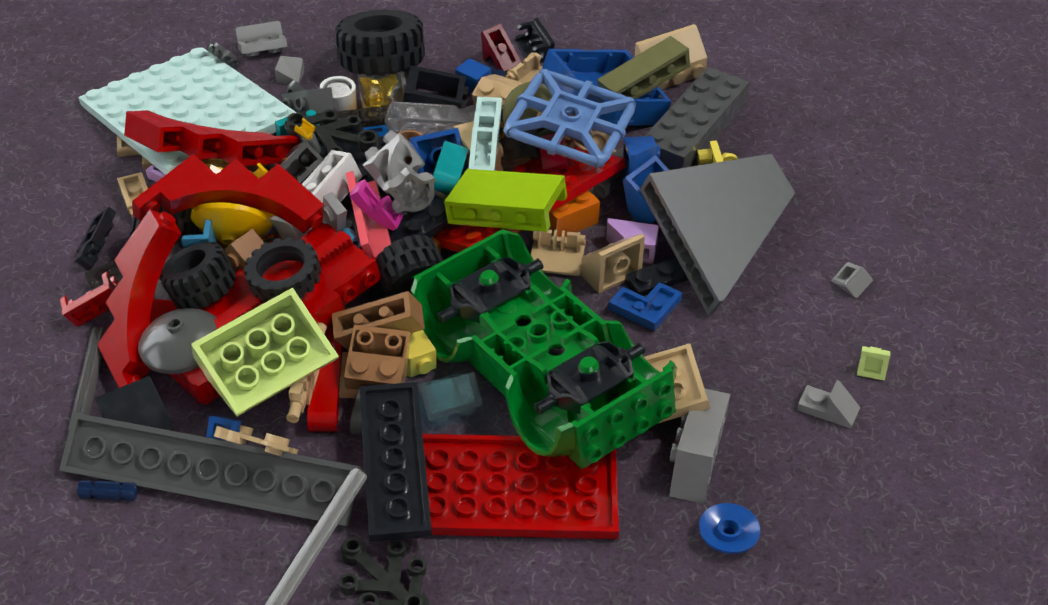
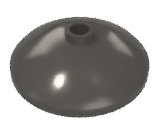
(168, 340)

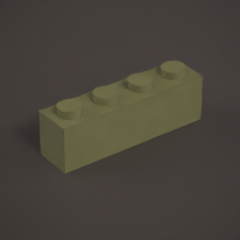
(647, 69)

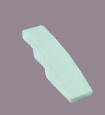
(485, 133)

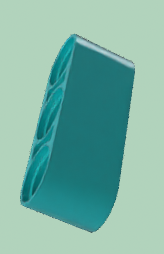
(449, 167)

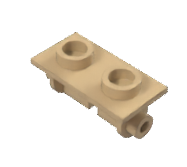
(527, 70)

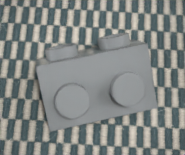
(260, 37)

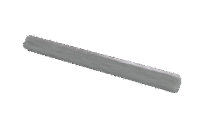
(317, 538)

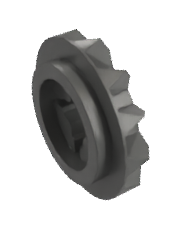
(223, 54)

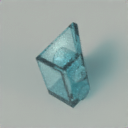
(449, 396)

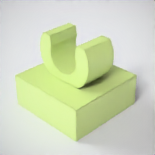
(873, 363)

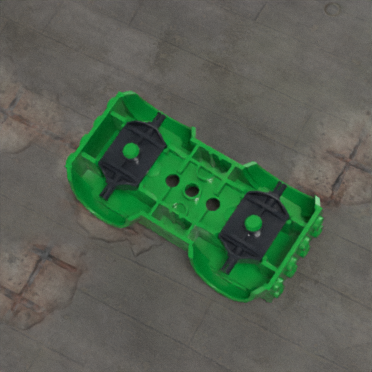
(561, 404)

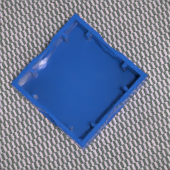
(596, 63)

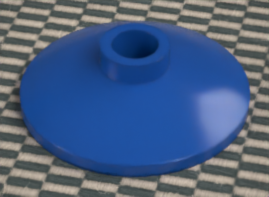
(732, 519)

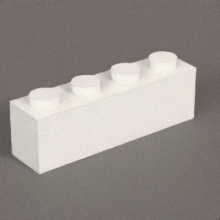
(326, 178)

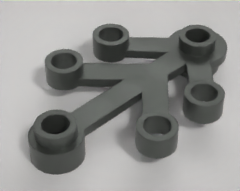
(330, 131)
(384, 582)

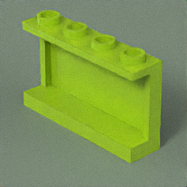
(504, 199)

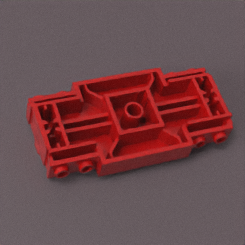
(343, 277)

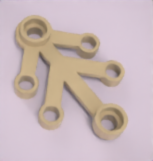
(274, 444)

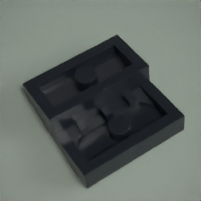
(135, 404)

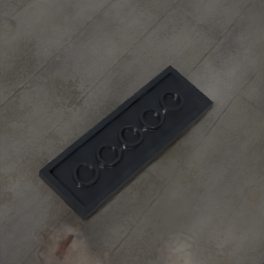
(394, 462)

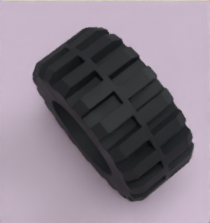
(380, 42)

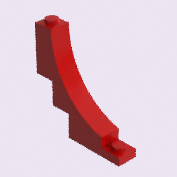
(205, 142)
(196, 184)
(132, 299)

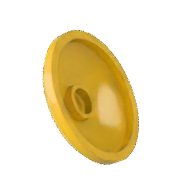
(231, 220)

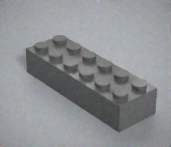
(698, 117)

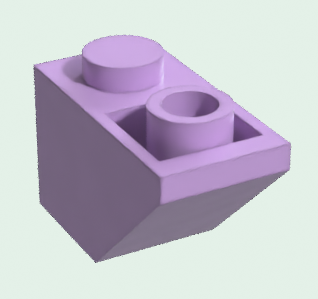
(622, 229)

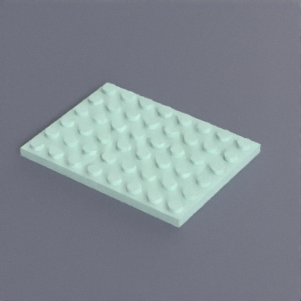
(190, 90)

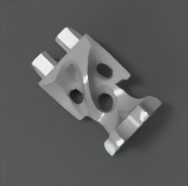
(392, 162)

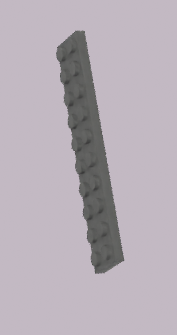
(203, 467)

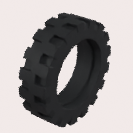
(278, 252)

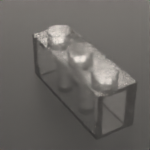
(422, 117)

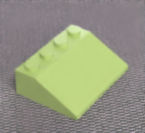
(263, 352)

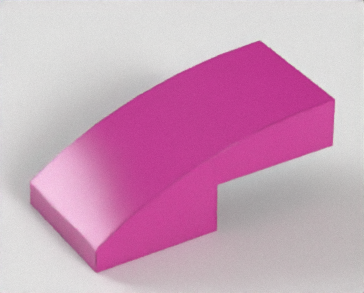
(377, 209)

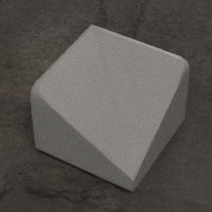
(289, 69)
(852, 279)

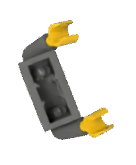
(302, 158)

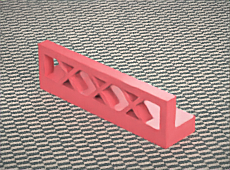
(371, 234)

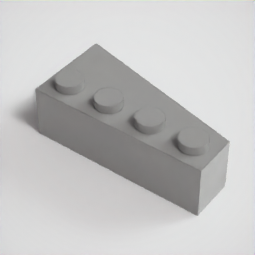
(697, 448)

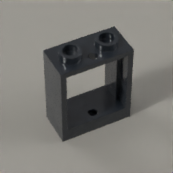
(437, 82)

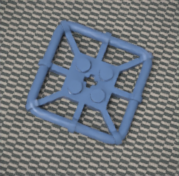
(558, 119)

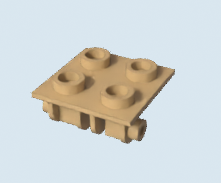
(559, 254)

